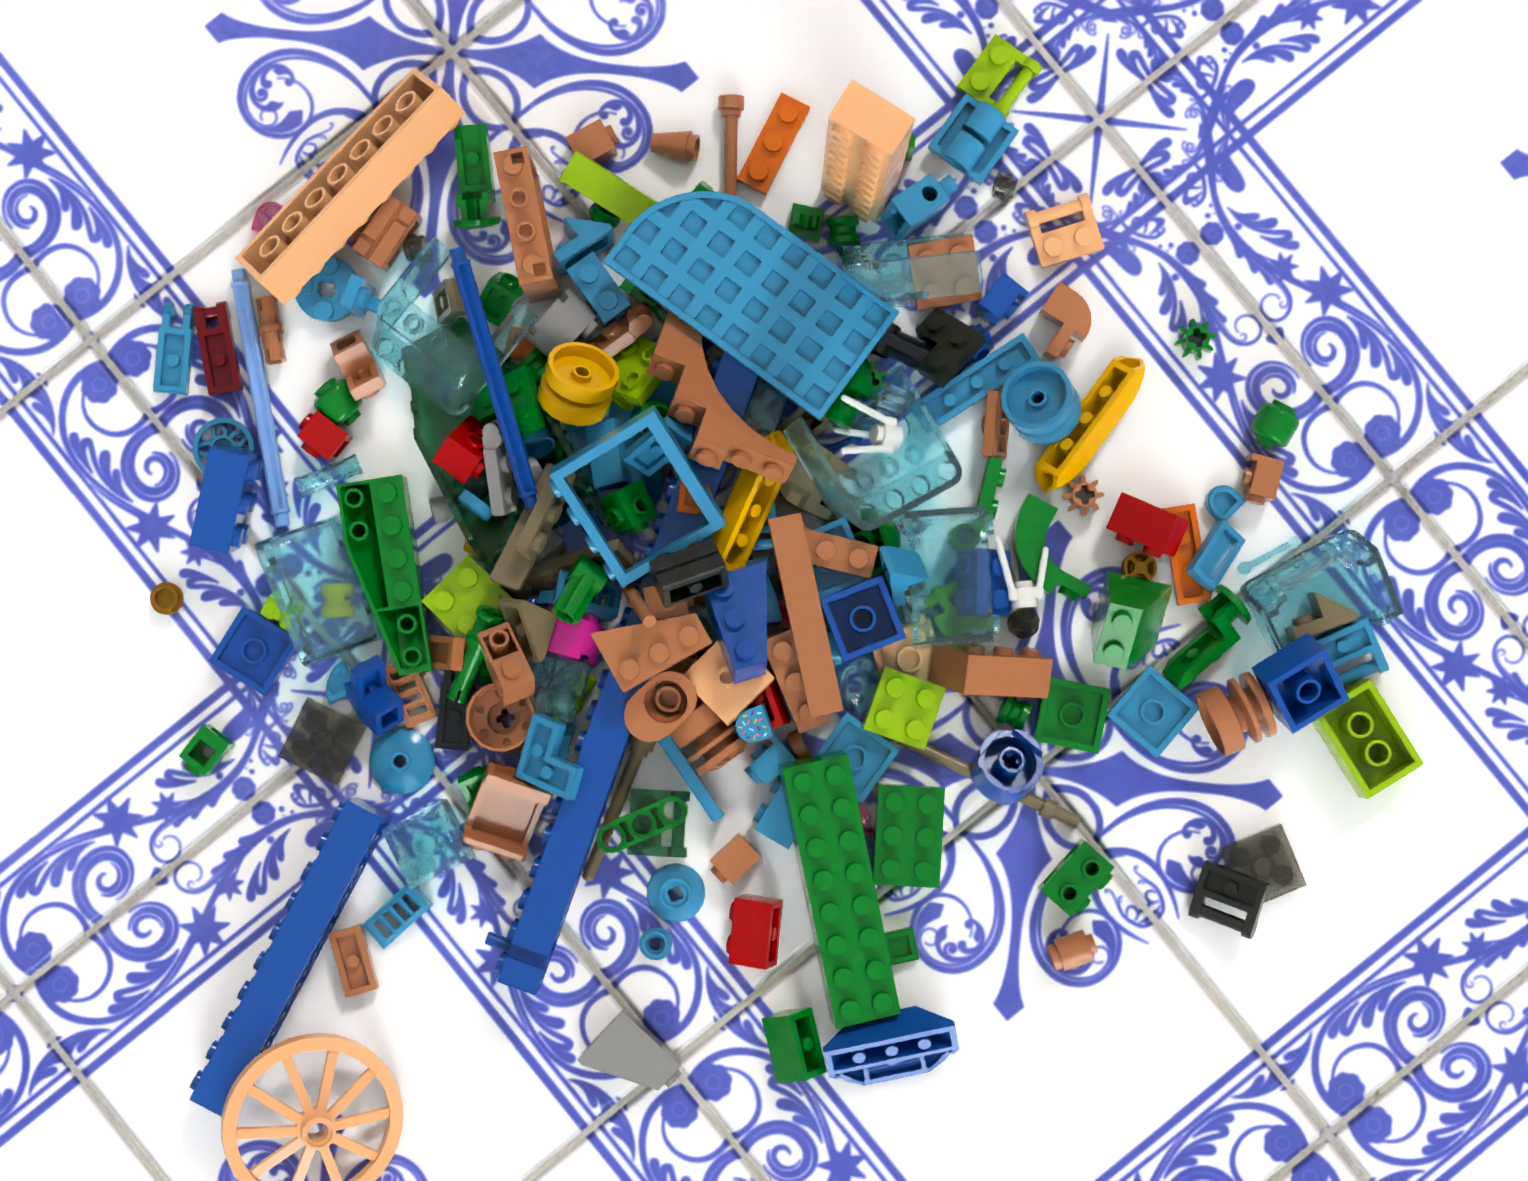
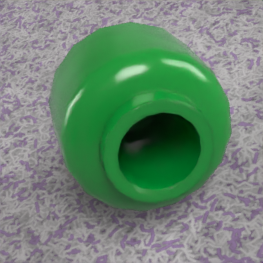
(336, 402)
(1274, 424)

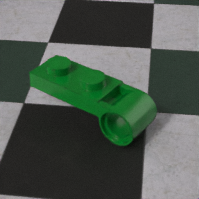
(993, 477)

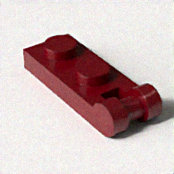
(218, 349)

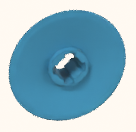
(668, 878)

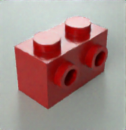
(463, 451)
(1148, 525)
(754, 931)

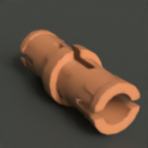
(271, 330)

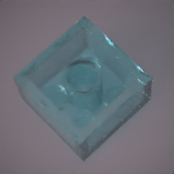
(428, 844)

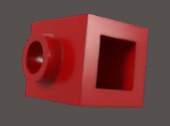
(322, 437)

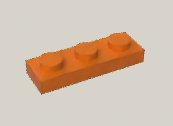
(773, 143)
(1185, 587)

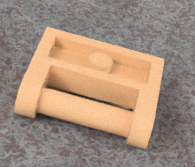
(1068, 241)

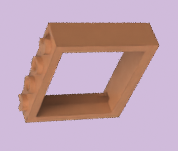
(527, 224)

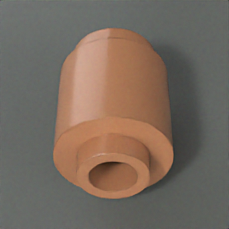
(1072, 950)

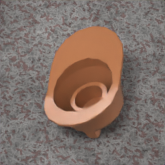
(660, 706)

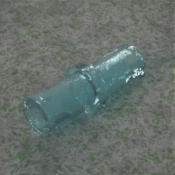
(328, 475)

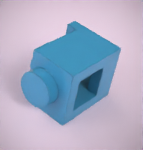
(765, 761)

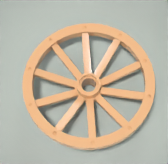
(311, 1114)

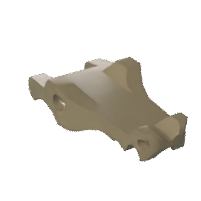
(800, 490)

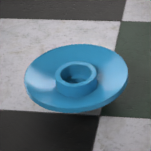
(418, 755)

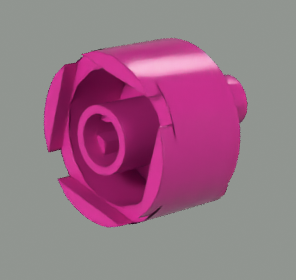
(575, 641)

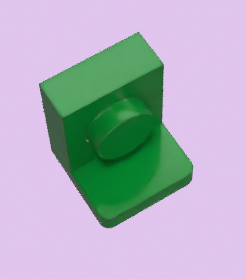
(500, 296)

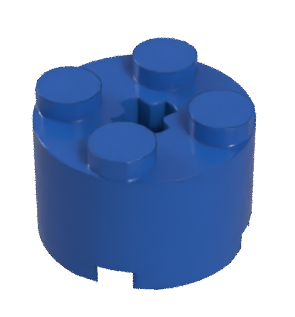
(997, 780)

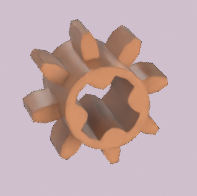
(1077, 502)

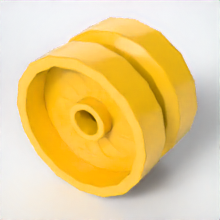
(578, 384)

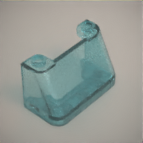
(1340, 568)
(318, 591)
(957, 596)

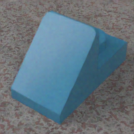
(584, 238)
(900, 570)

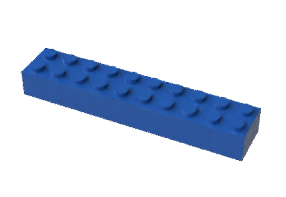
(293, 949)

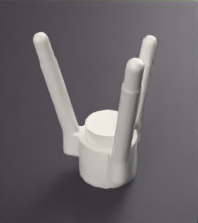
(885, 436)
(1021, 592)

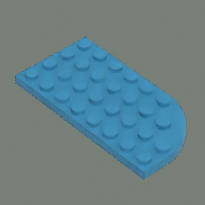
(754, 293)

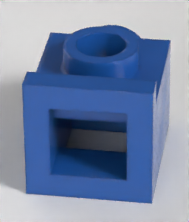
(1001, 299)

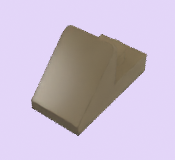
(448, 301)
(1327, 616)

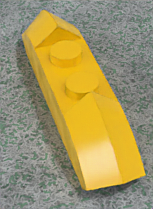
(1100, 414)
(747, 511)

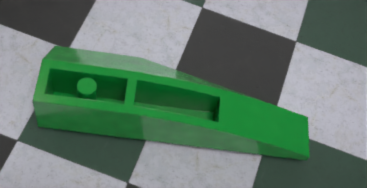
(387, 564)

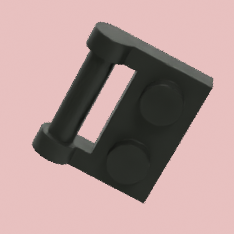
(1233, 890)

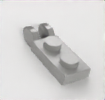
(498, 471)

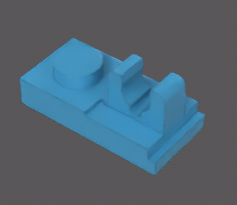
(359, 297)

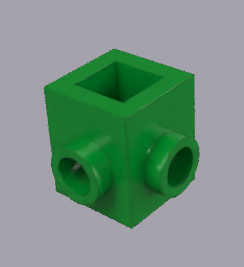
(629, 508)

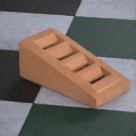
(421, 687)

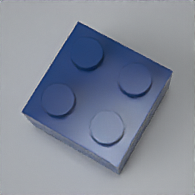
(862, 618)
(1300, 683)

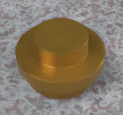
(166, 598)

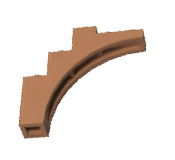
(696, 401)

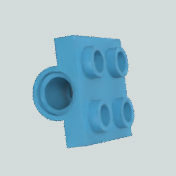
(973, 138)

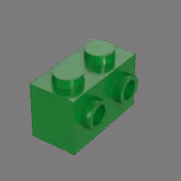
(1077, 878)
(794, 1045)

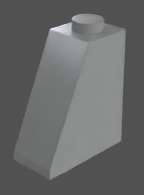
(632, 1053)

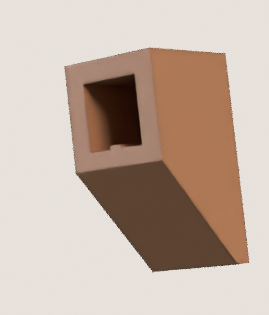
(506, 663)

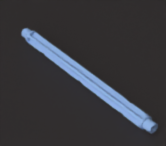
(260, 397)

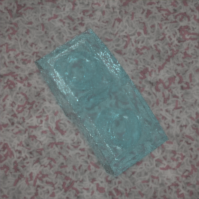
(561, 674)

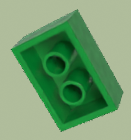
(908, 835)

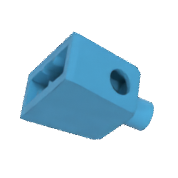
(917, 205)

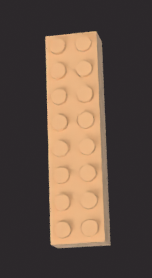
(350, 185)

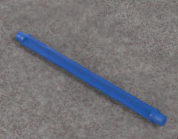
(494, 377)

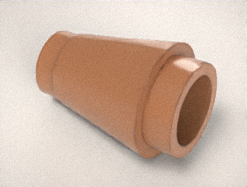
(676, 145)

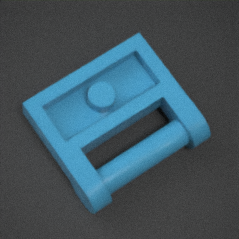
(1351, 643)

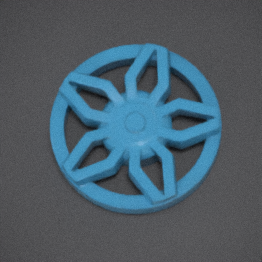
(225, 439)

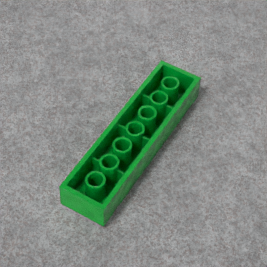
(839, 888)

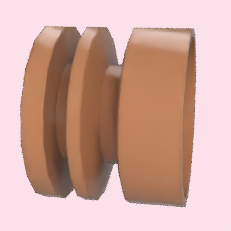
(1242, 711)
(485, 720)
(711, 737)

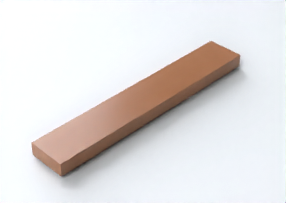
(805, 615)

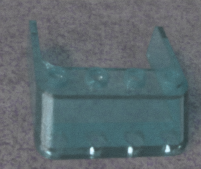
(896, 278)
(425, 350)
(887, 482)

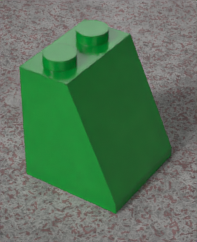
(1128, 619)

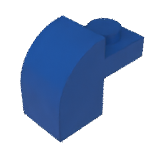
(372, 697)

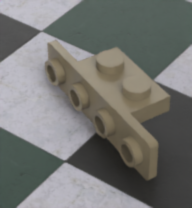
(529, 535)

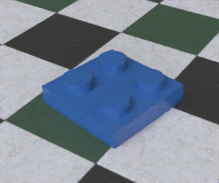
(253, 650)

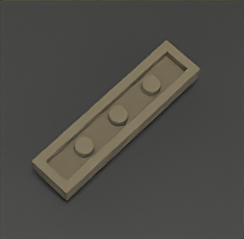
(545, 573)

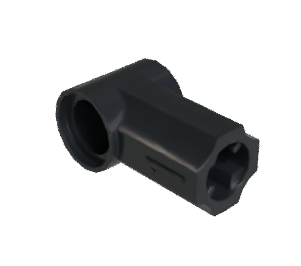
(901, 347)

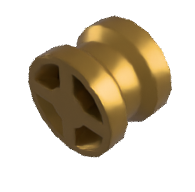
(1143, 564)

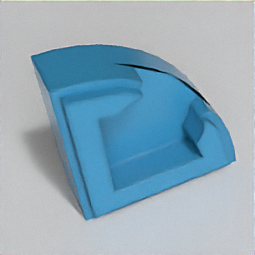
(335, 684)

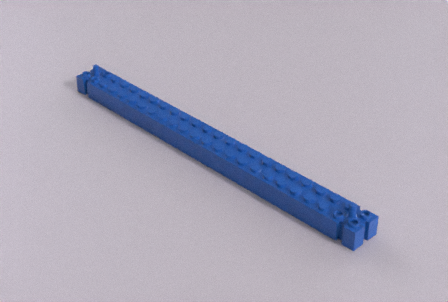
(600, 750)

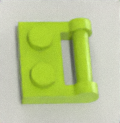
(992, 68)

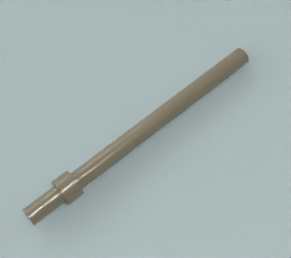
(1047, 807)

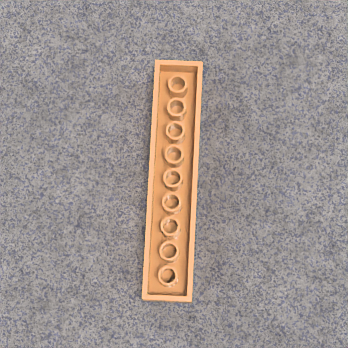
(864, 151)

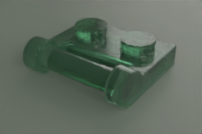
(643, 824)

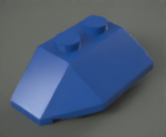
(891, 1047)

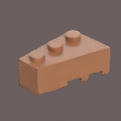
(643, 652)
(785, 667)
(992, 671)

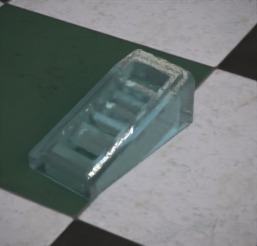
(878, 402)

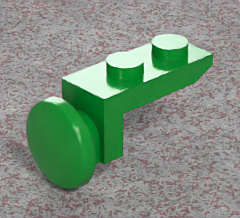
(474, 177)
(1212, 641)

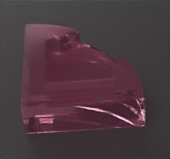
(865, 818)

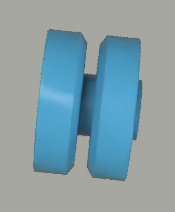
(1041, 402)

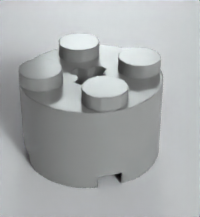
(563, 324)

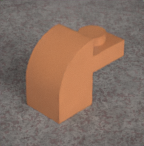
(1071, 314)
(358, 365)

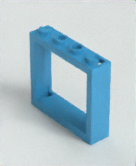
(579, 515)

